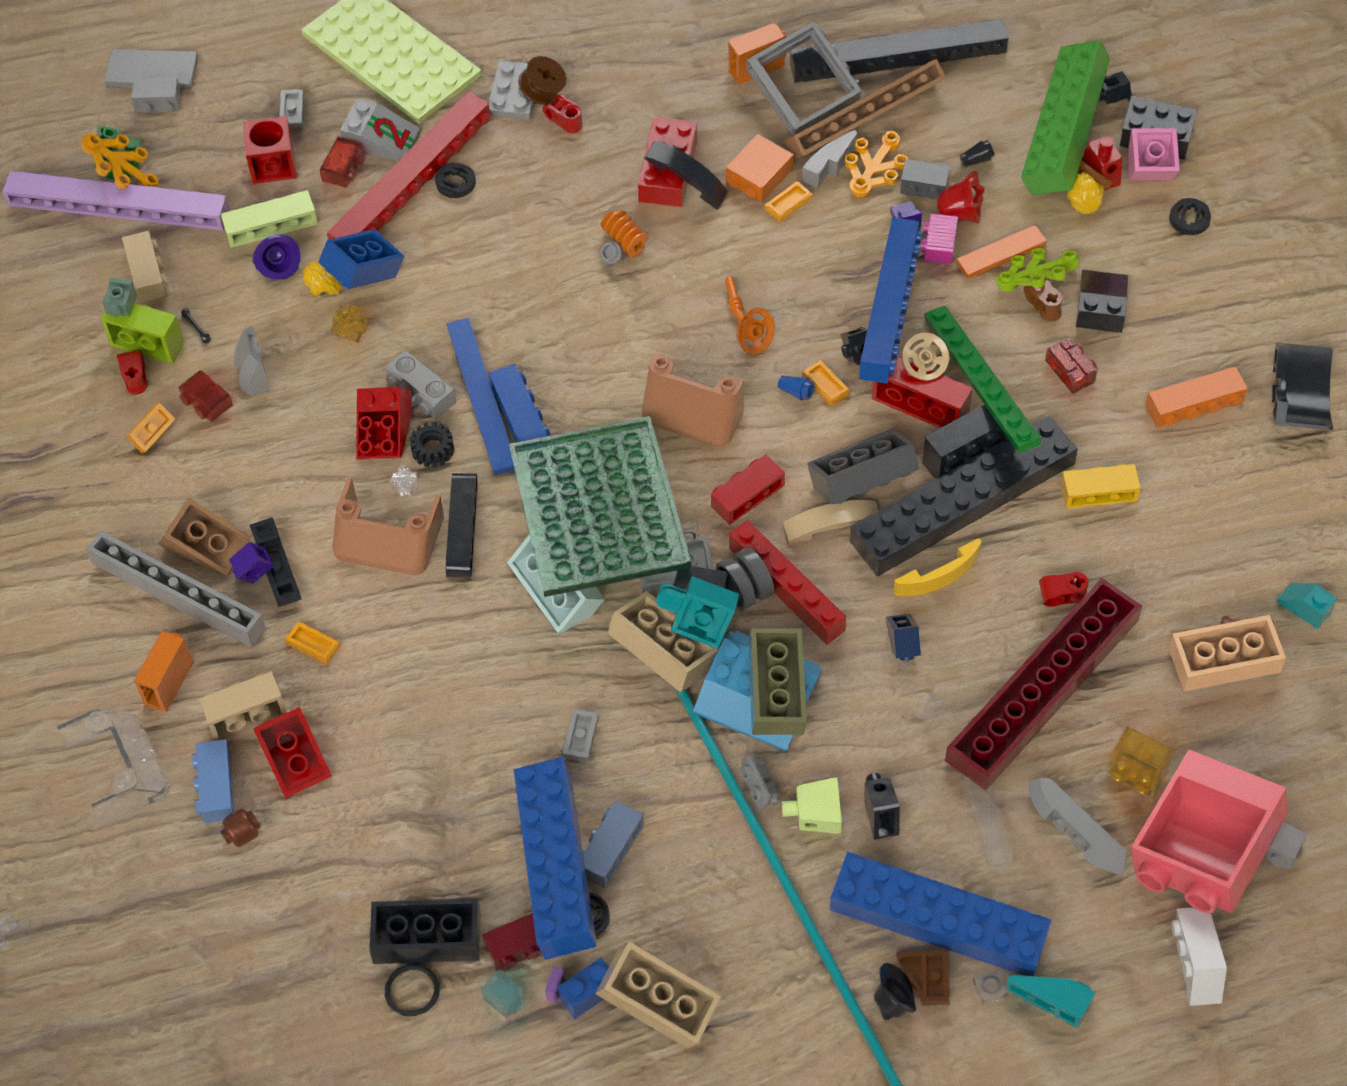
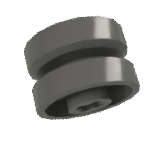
(747, 577)

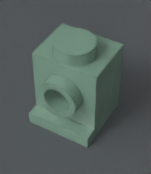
(119, 297)

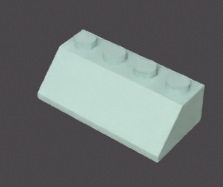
(562, 609)

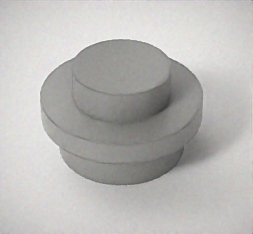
(611, 253)

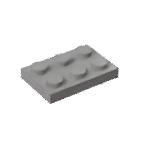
(506, 97)

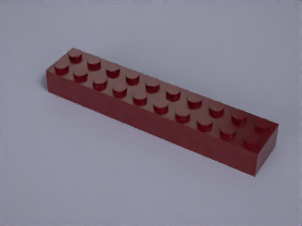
(1043, 684)

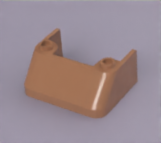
(381, 544)

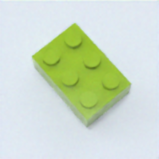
(145, 329)

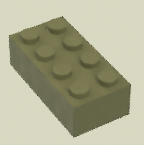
(777, 681)

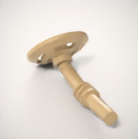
(927, 355)

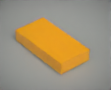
(788, 201)
(826, 383)
(312, 642)

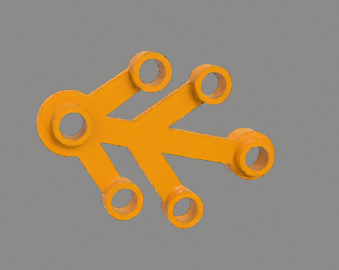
(99, 147)
(862, 184)

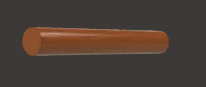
(1098, 177)

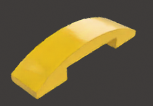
(914, 584)

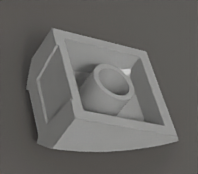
(249, 364)

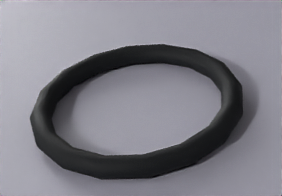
(405, 968)

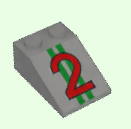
(379, 130)

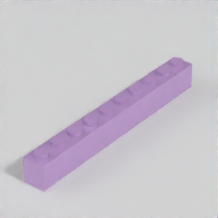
(107, 200)

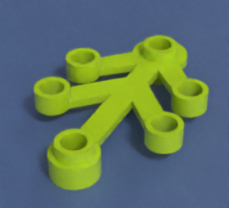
(1010, 279)

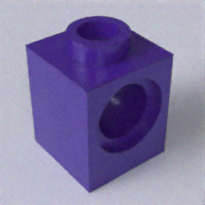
(251, 563)

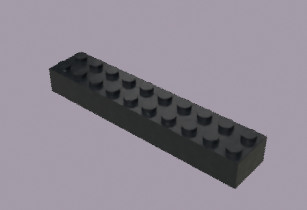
(960, 498)

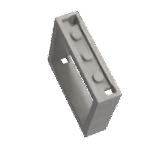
(774, 97)

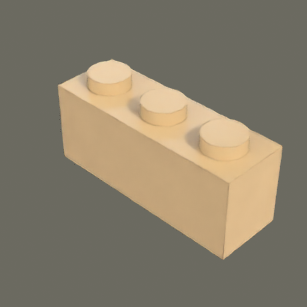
(145, 266)

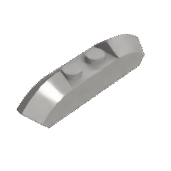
(1083, 830)

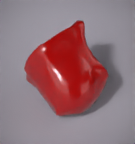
(959, 200)

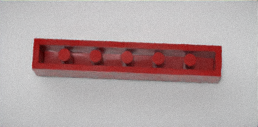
(792, 585)

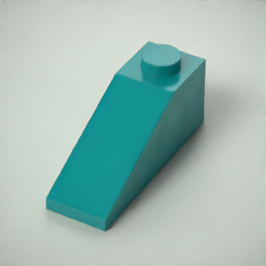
(1057, 996)

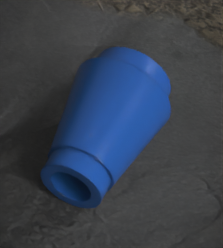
(797, 386)

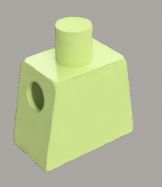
(816, 806)

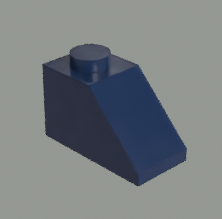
(904, 636)

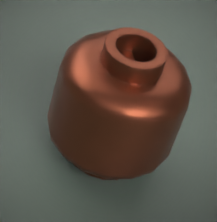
(240, 827)

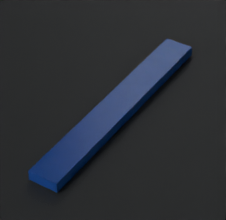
(481, 395)

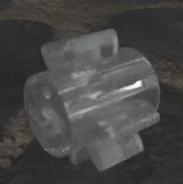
(404, 480)

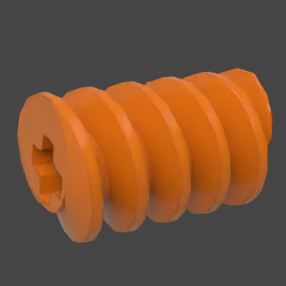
(624, 232)

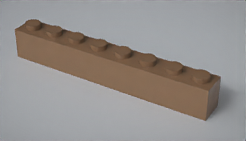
(865, 109)

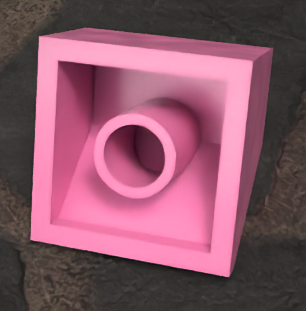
(1153, 154)

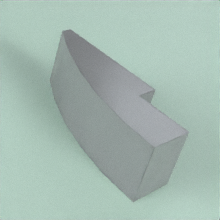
(828, 159)

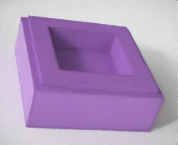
(556, 979)

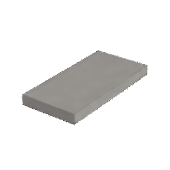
(132, 64)

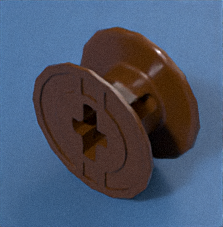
(542, 80)

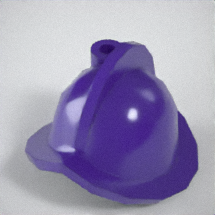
(277, 257)

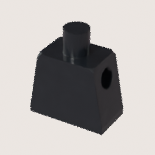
(881, 797)

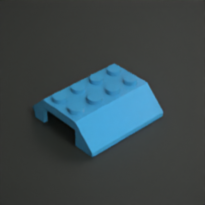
(727, 690)

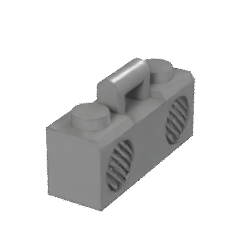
(427, 388)

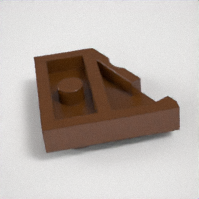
(928, 975)

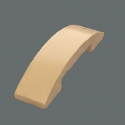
(826, 518)

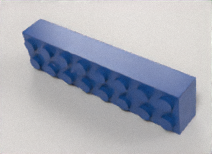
(554, 859)
(940, 914)

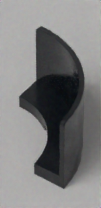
(1302, 386)

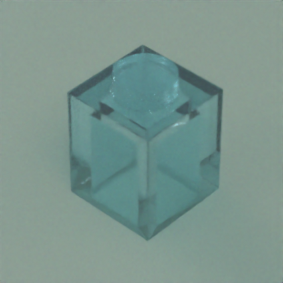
(503, 994)

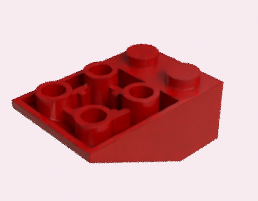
(382, 422)

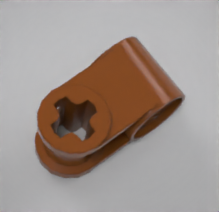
(1045, 300)

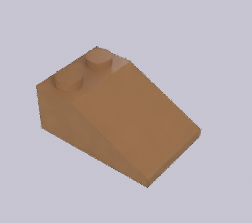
(203, 538)

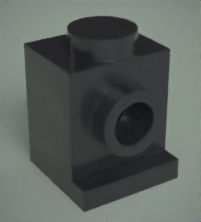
(1115, 88)

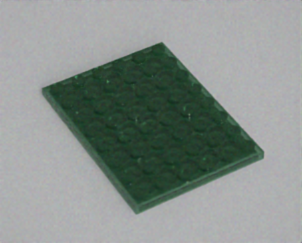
(598, 506)

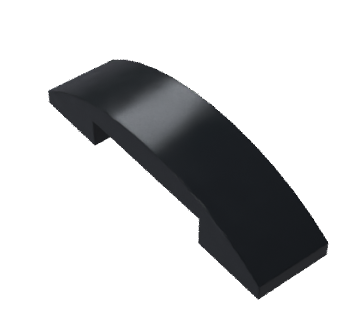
(689, 170)
(279, 576)

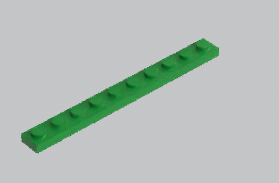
(983, 380)

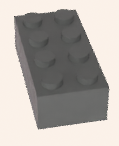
(863, 466)

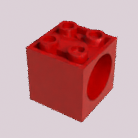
(269, 150)

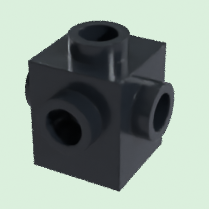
(853, 344)

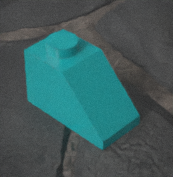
(1308, 602)

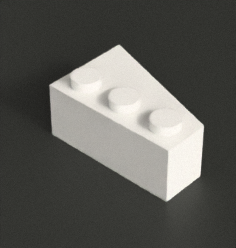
(1200, 956)

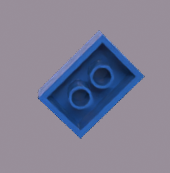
(361, 259)

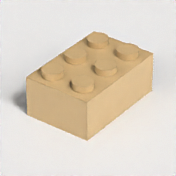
(242, 707)

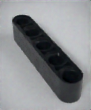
(461, 525)

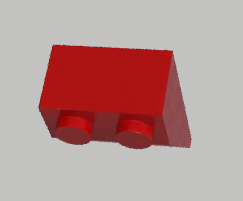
(292, 752)

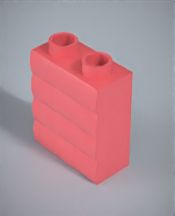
(1209, 833)

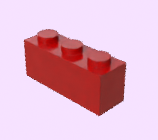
(747, 489)

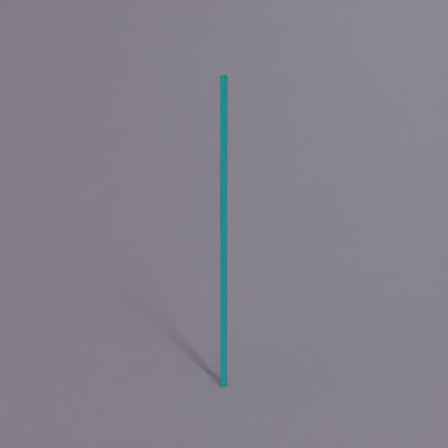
(791, 892)

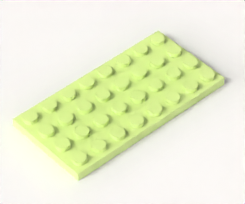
(392, 55)

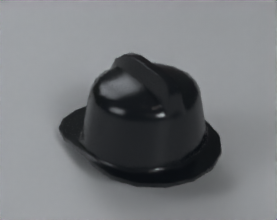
(894, 993)

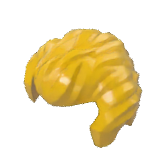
(1086, 194)
(319, 280)

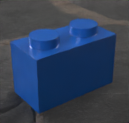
(579, 991)

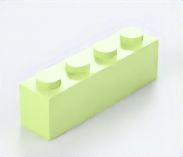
(269, 218)

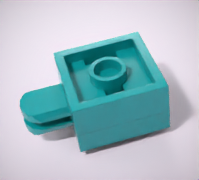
(691, 617)

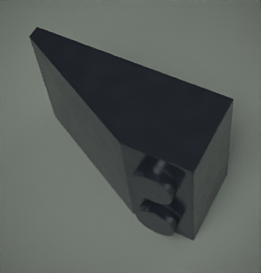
(1102, 301)

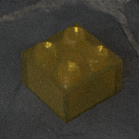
(1140, 761)

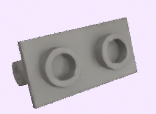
(754, 773)

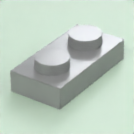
(292, 106)
(580, 735)

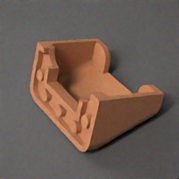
(691, 407)

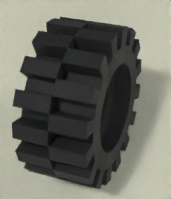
(429, 433)

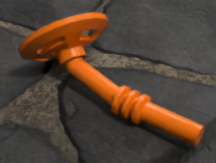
(749, 327)

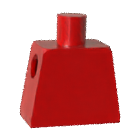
(1105, 159)

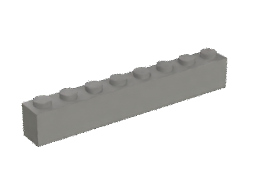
(176, 589)

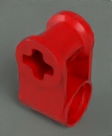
(564, 114)
(133, 371)
(1062, 589)

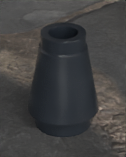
(977, 154)

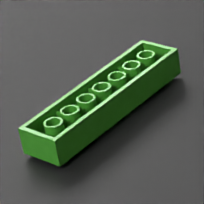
(1066, 118)

